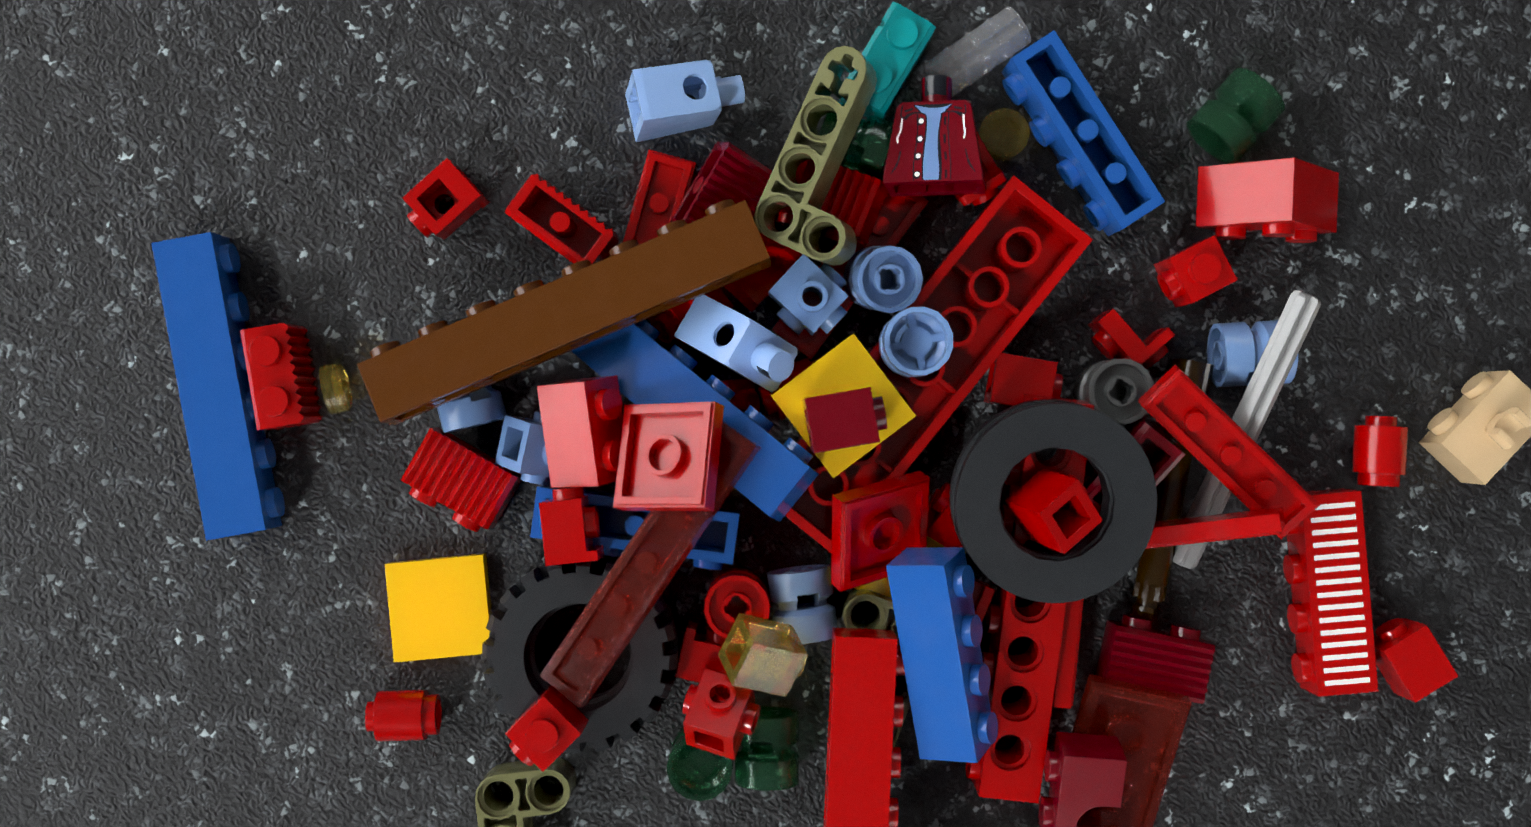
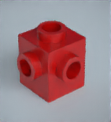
(719, 714)

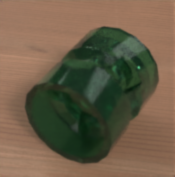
(1242, 107)
(873, 143)
(770, 765)
(697, 772)

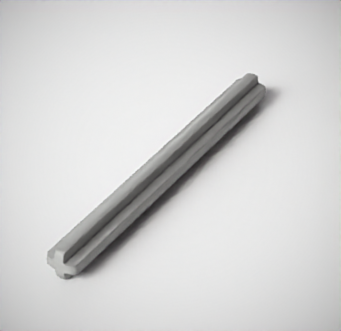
(1256, 405)

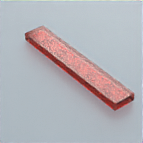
(638, 582)

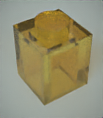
(762, 655)

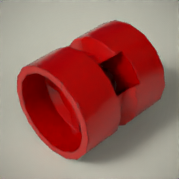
(735, 593)

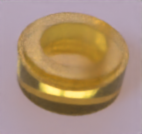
(1004, 133)
(335, 388)

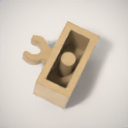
(1481, 427)

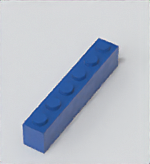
(203, 326)
(657, 376)

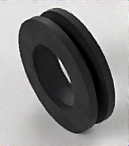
(1099, 557)

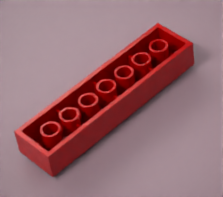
(987, 295)

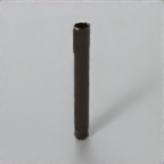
(1156, 563)

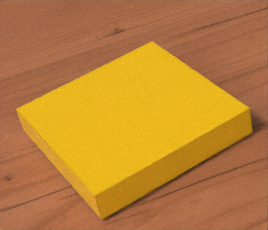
(842, 370)
(438, 606)

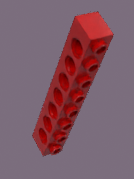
(1019, 770)

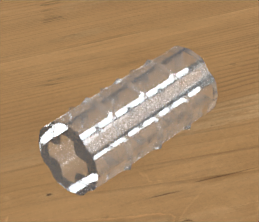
(981, 49)

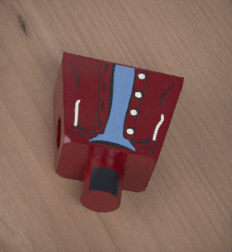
(934, 145)

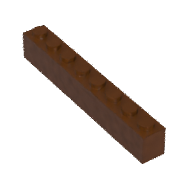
(564, 313)

